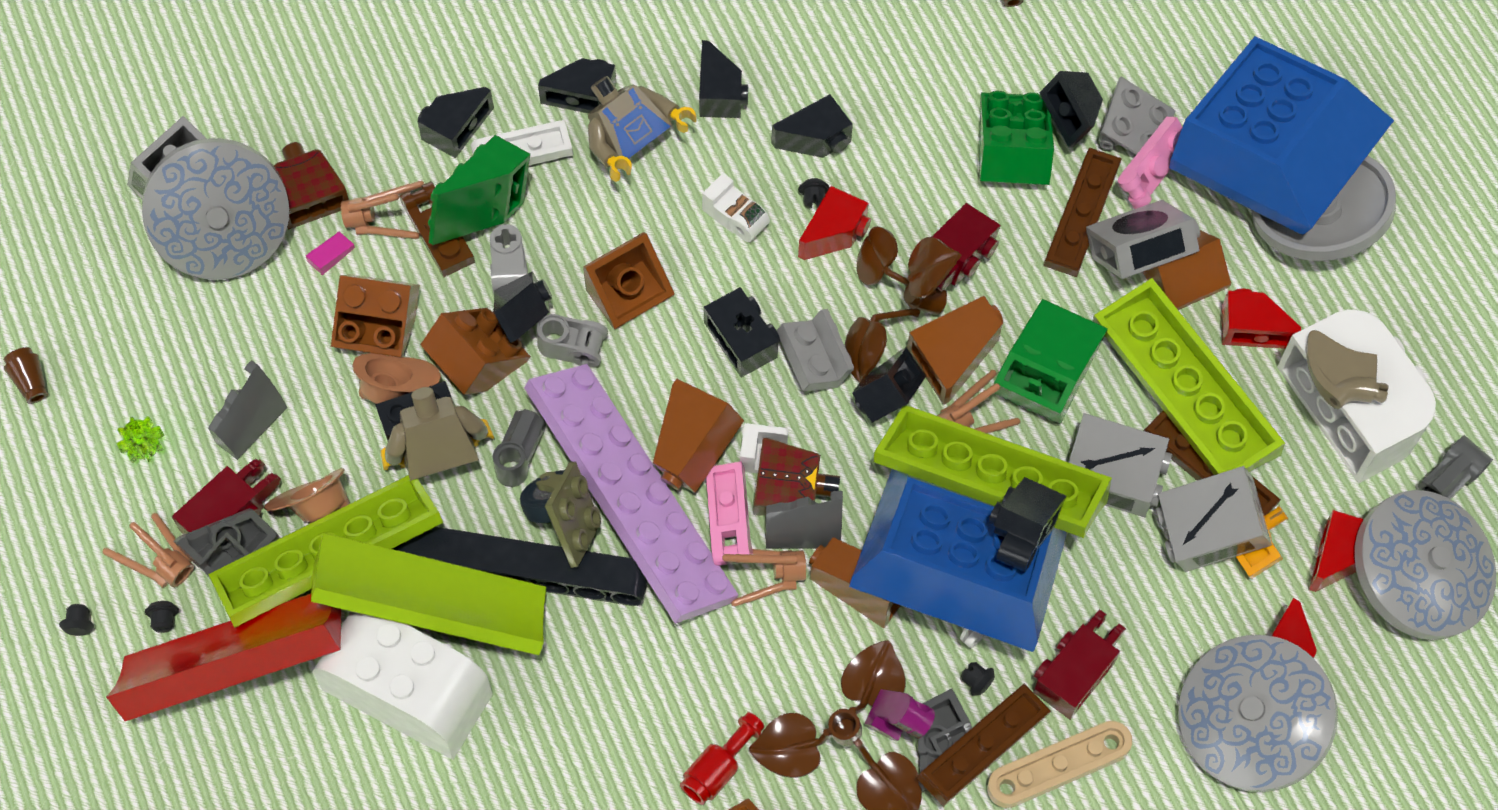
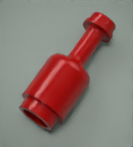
(717, 763)

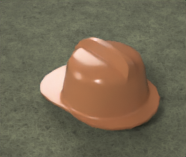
(390, 377)
(314, 498)

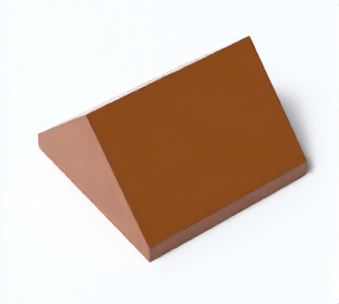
(1194, 275)
(627, 281)

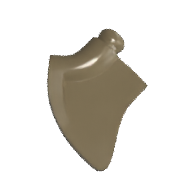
(1343, 373)

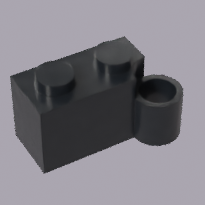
(1025, 521)

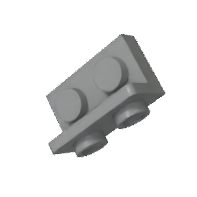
(816, 352)

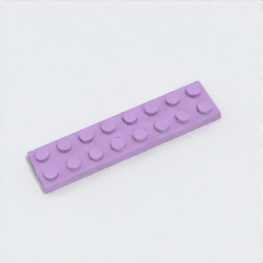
(631, 493)

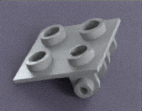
(1132, 117)

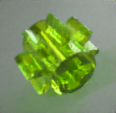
(140, 439)

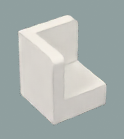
(752, 443)

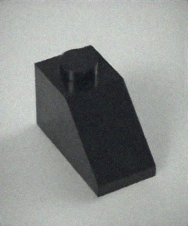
(572, 85)
(720, 85)
(1073, 104)
(454, 119)
(814, 129)
(521, 305)
(889, 386)

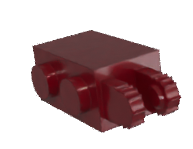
(970, 235)
(226, 496)
(1078, 667)

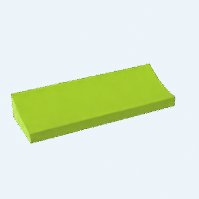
(1188, 381)
(987, 466)
(286, 565)
(428, 594)

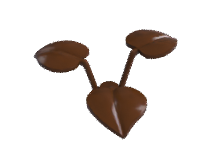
(928, 268)
(790, 740)

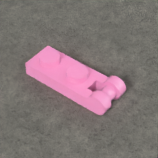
(1150, 163)
(728, 510)

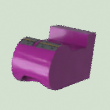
(897, 713)

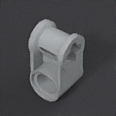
(508, 262)
(574, 339)

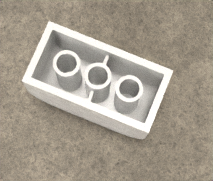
(1364, 433)
(406, 681)

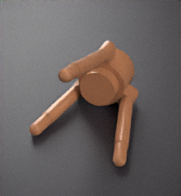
(360, 211)
(960, 412)
(786, 565)
(171, 566)

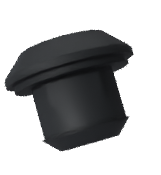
(813, 191)
(162, 615)
(77, 620)
(978, 678)

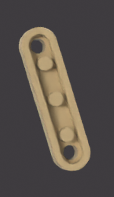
(1059, 764)

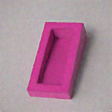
(329, 253)

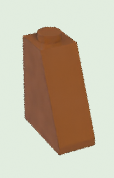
(955, 345)
(693, 435)
(833, 570)

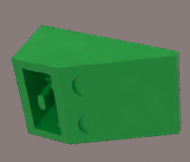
(1015, 138)
(480, 191)
(1049, 361)

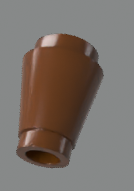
(26, 374)

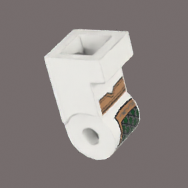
(734, 209)

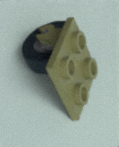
(564, 501)

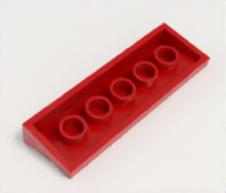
(225, 656)

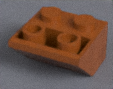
(374, 315)
(473, 349)

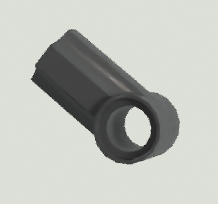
(518, 446)
(1460, 465)

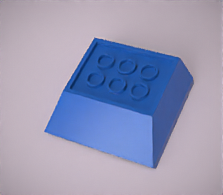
(1279, 135)
(940, 559)

